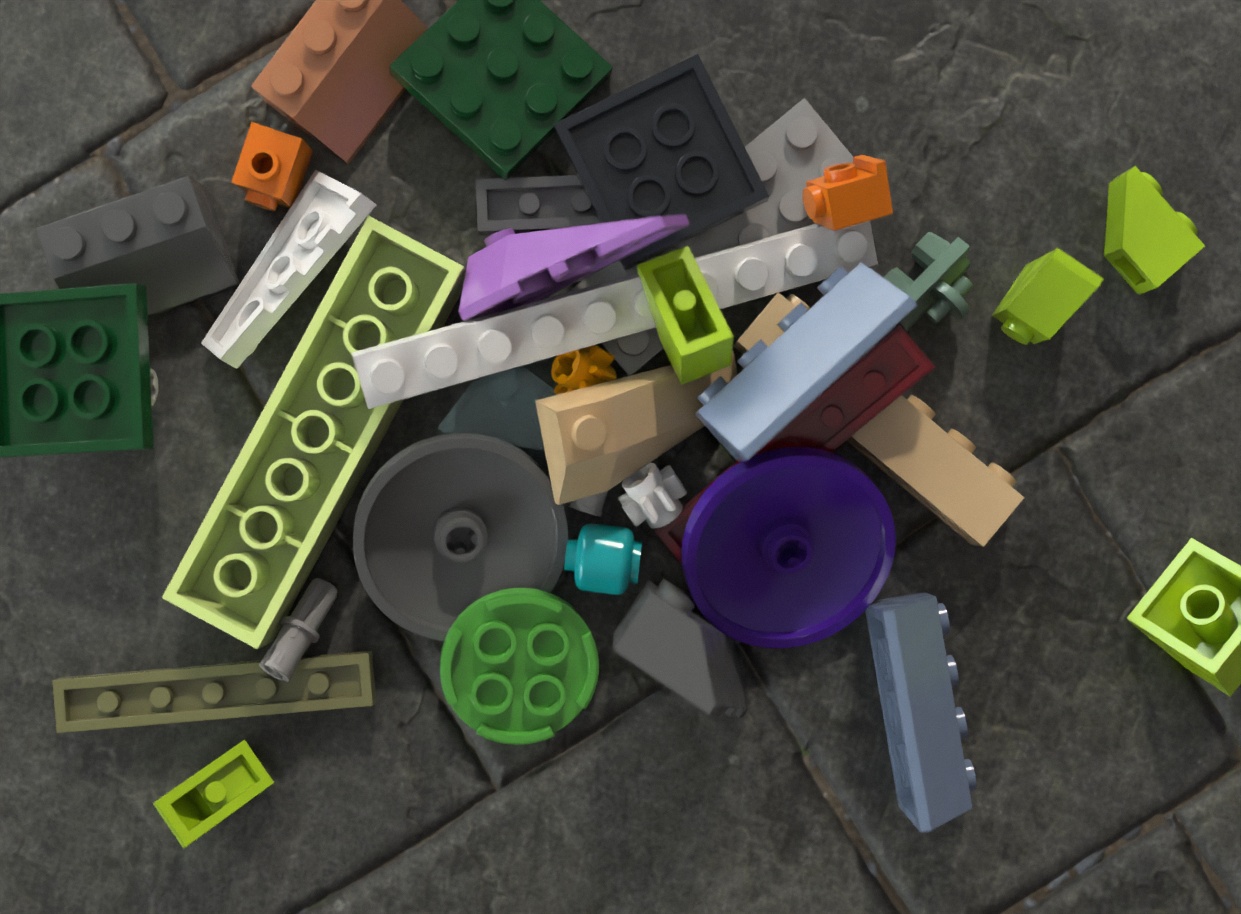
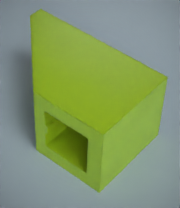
(1144, 233)

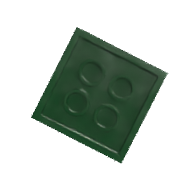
(501, 76)
(75, 371)

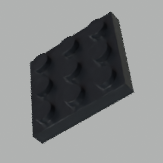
(663, 153)

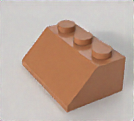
(336, 70)

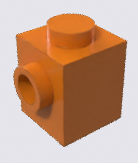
(271, 167)

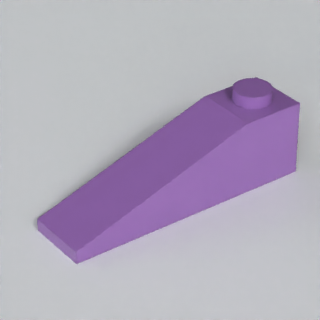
(541, 263)

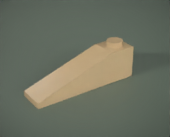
(617, 428)

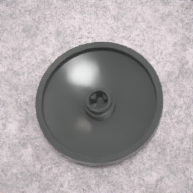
(453, 526)

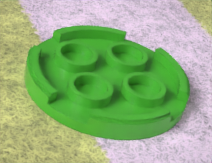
(519, 665)

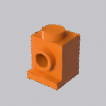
(849, 193)

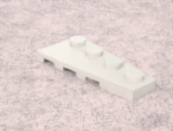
(294, 255)

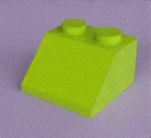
(1197, 615)

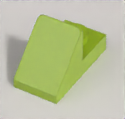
(213, 793)

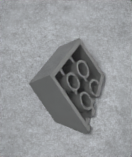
(682, 650)

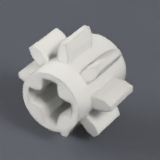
(652, 496)

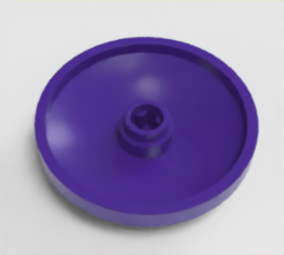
(788, 547)

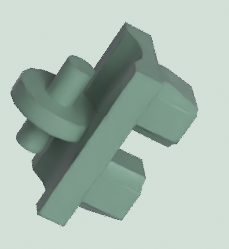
(939, 283)

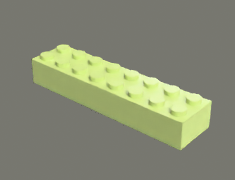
(310, 440)

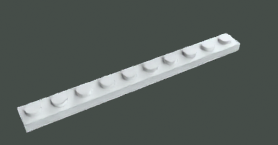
(599, 313)

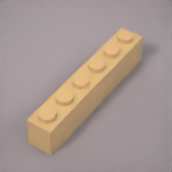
(919, 453)

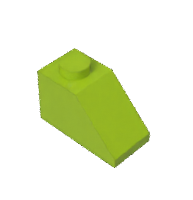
(1045, 297)
(686, 315)

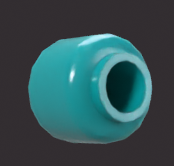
(603, 558)

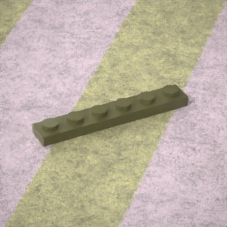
(211, 692)

